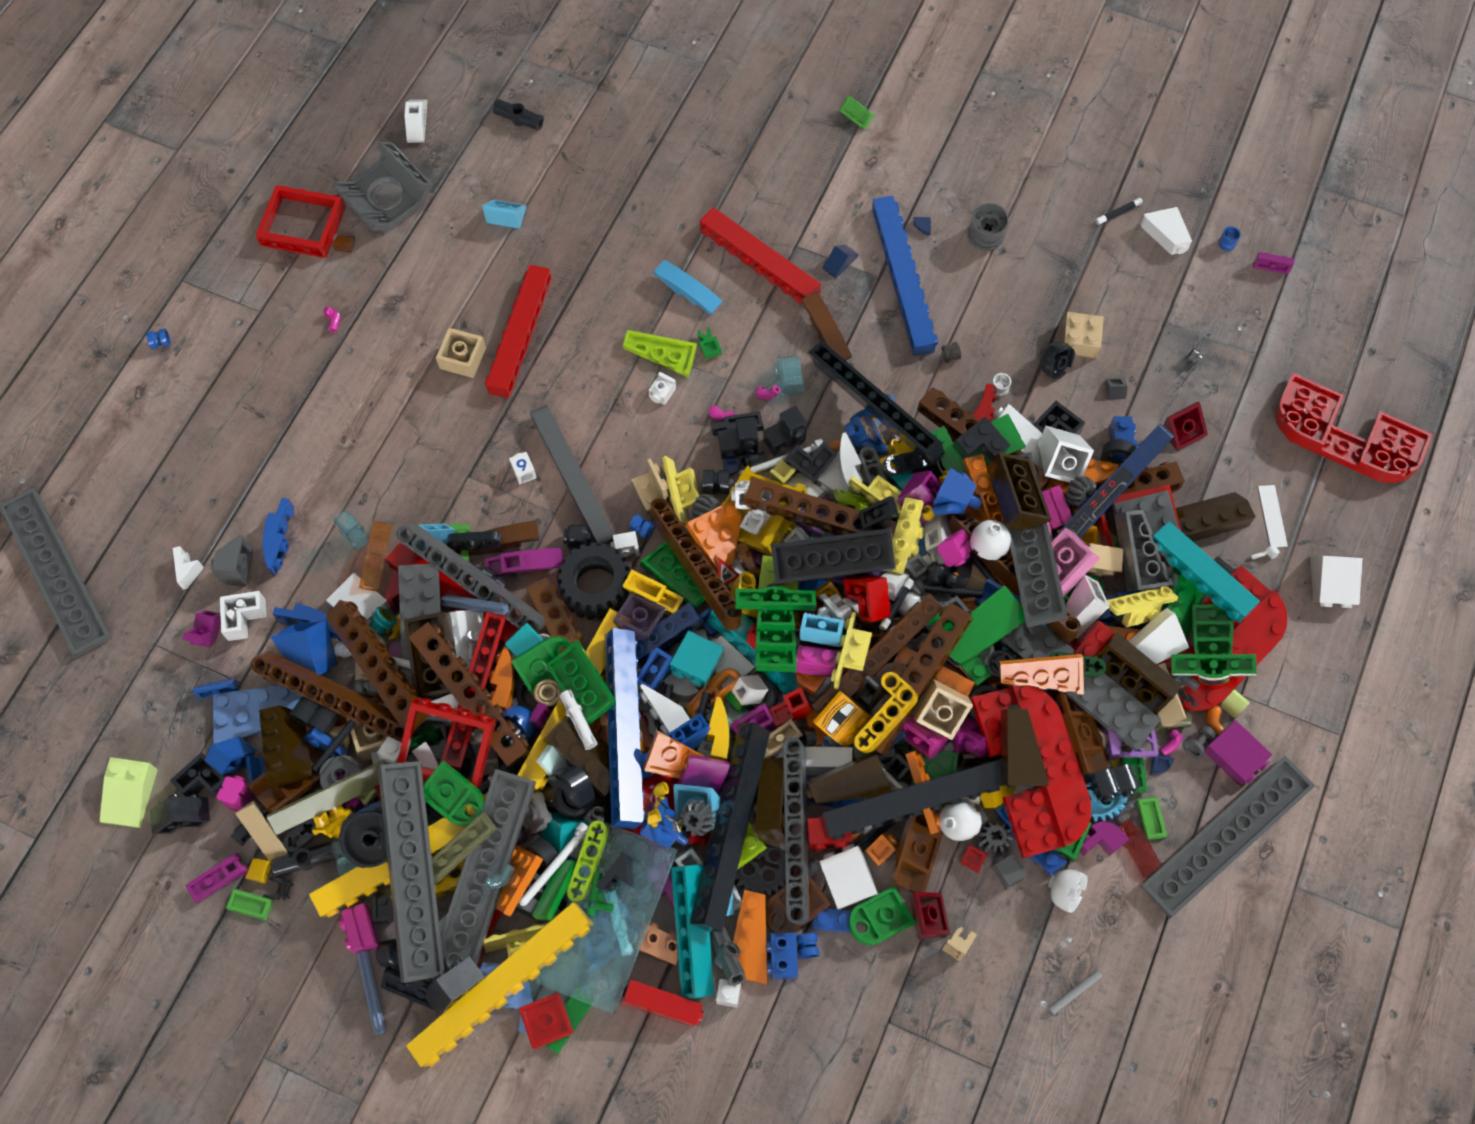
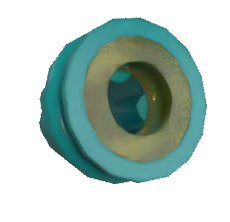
(382, 620)

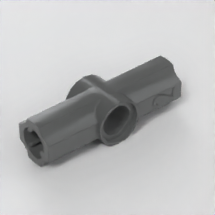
(727, 957)

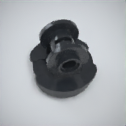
(364, 838)

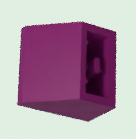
(922, 487)

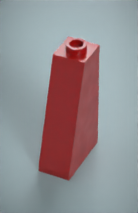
(661, 1003)

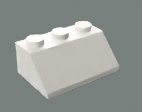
(463, 623)

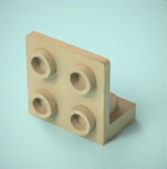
(650, 486)

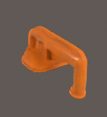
(714, 688)

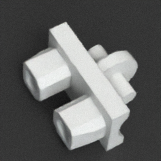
(832, 608)

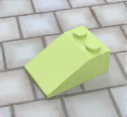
(126, 792)

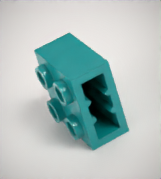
(696, 659)

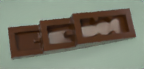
(825, 325)
(512, 536)

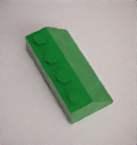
(1187, 596)

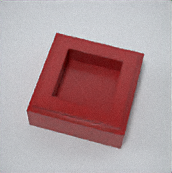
(973, 858)

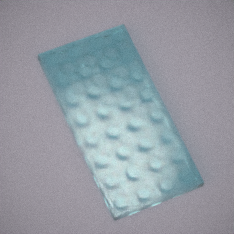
(602, 960)

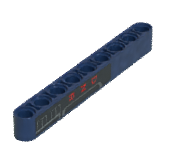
(1119, 481)

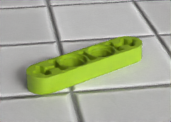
(585, 860)

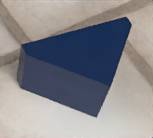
(839, 260)

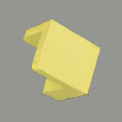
(782, 472)

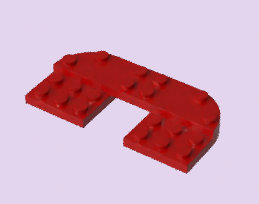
(1307, 419)
(1253, 635)
(1047, 814)

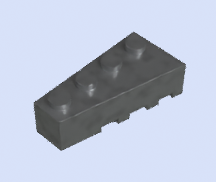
(1141, 558)

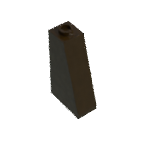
(1019, 750)
(850, 781)

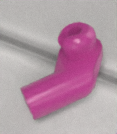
(333, 317)
(767, 395)
(717, 414)
(1172, 744)

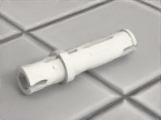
(573, 711)

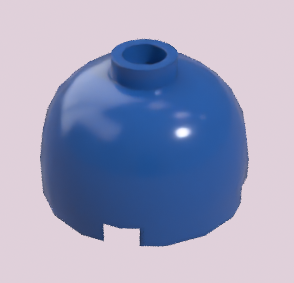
(520, 717)

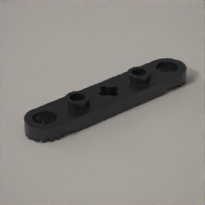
(906, 463)

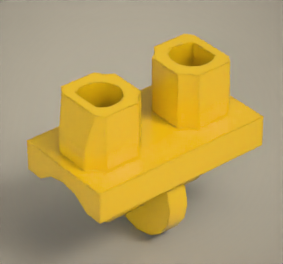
(331, 824)

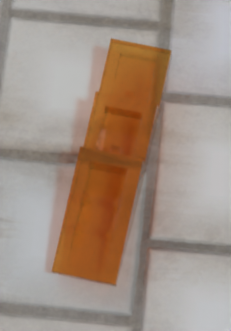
(375, 556)

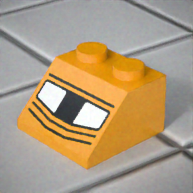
(843, 719)

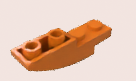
(978, 473)
(502, 680)

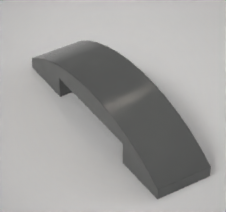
(916, 569)

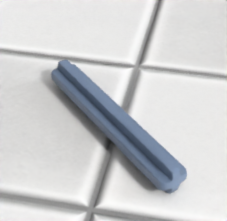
(474, 604)
(371, 992)

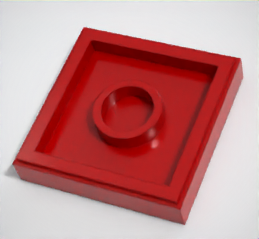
(546, 1021)

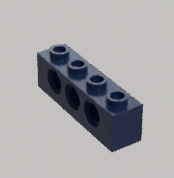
(670, 632)

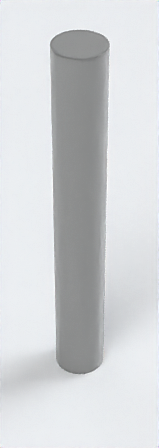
(1076, 991)

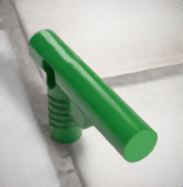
(598, 898)

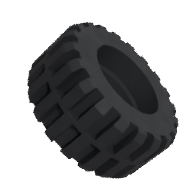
(587, 559)

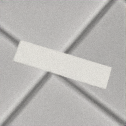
(1272, 516)

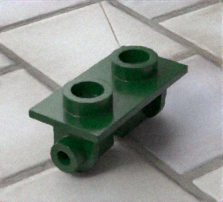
(430, 734)

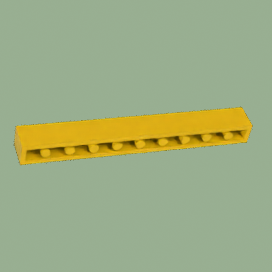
(596, 652)
(362, 881)
(499, 985)

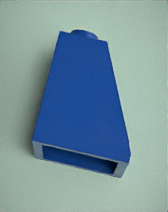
(307, 646)

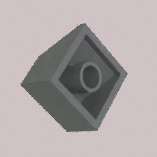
(233, 562)

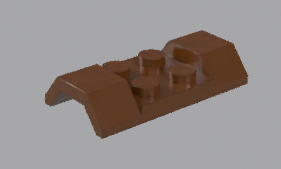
(1083, 736)
(278, 797)
(915, 855)

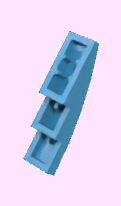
(687, 286)

